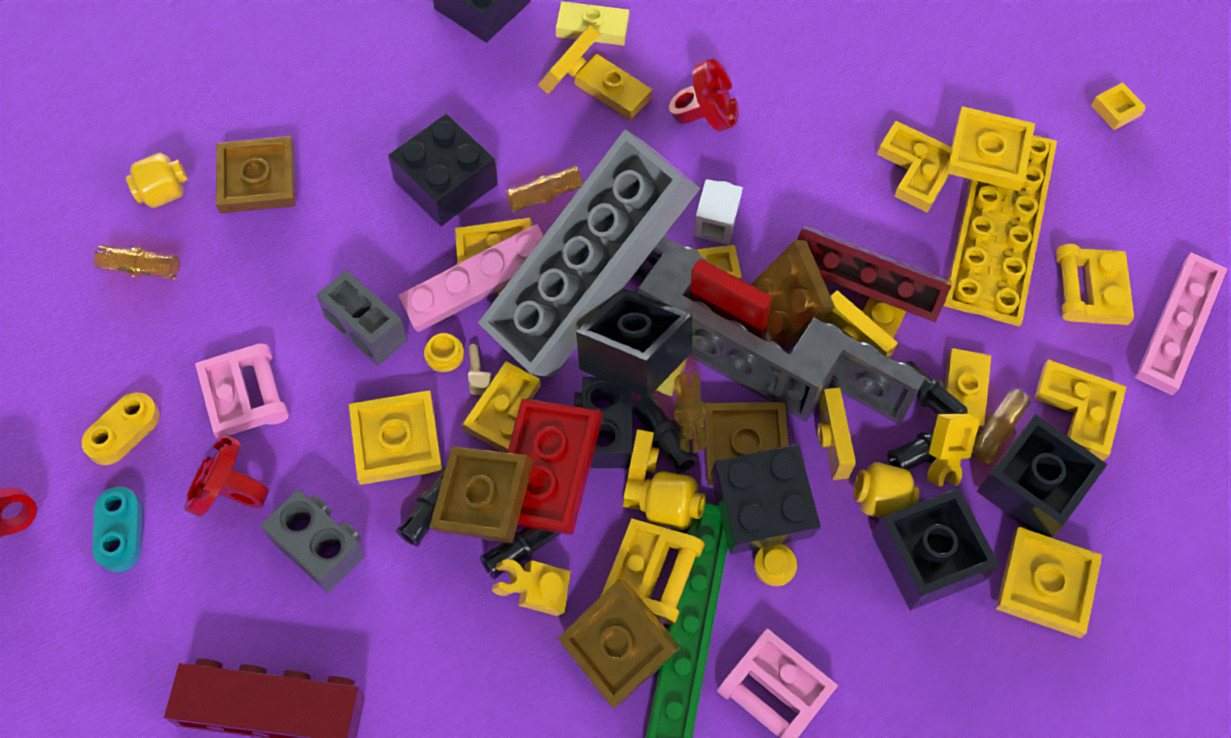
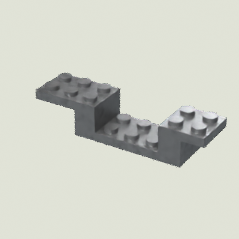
(818, 361)

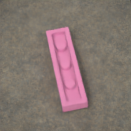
(469, 280)
(1181, 324)

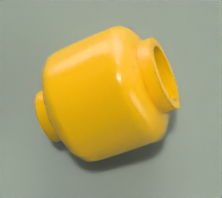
(156, 180)
(884, 489)
(672, 500)

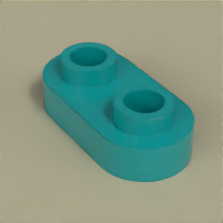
(115, 526)

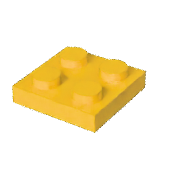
(990, 148)
(395, 437)
(1049, 582)

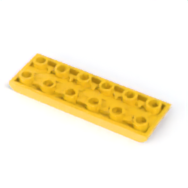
(1000, 242)

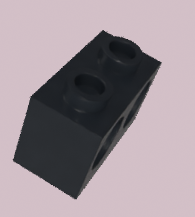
(615, 422)

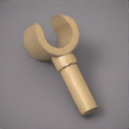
(478, 380)

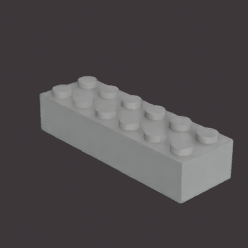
(588, 254)

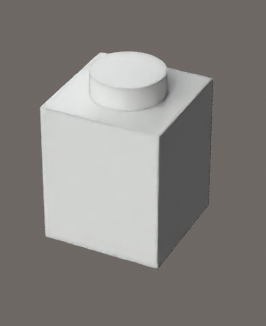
(717, 211)

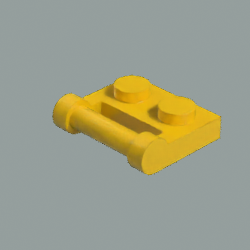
(1105, 281)
(642, 560)

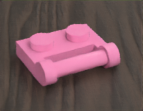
(227, 392)
(785, 676)

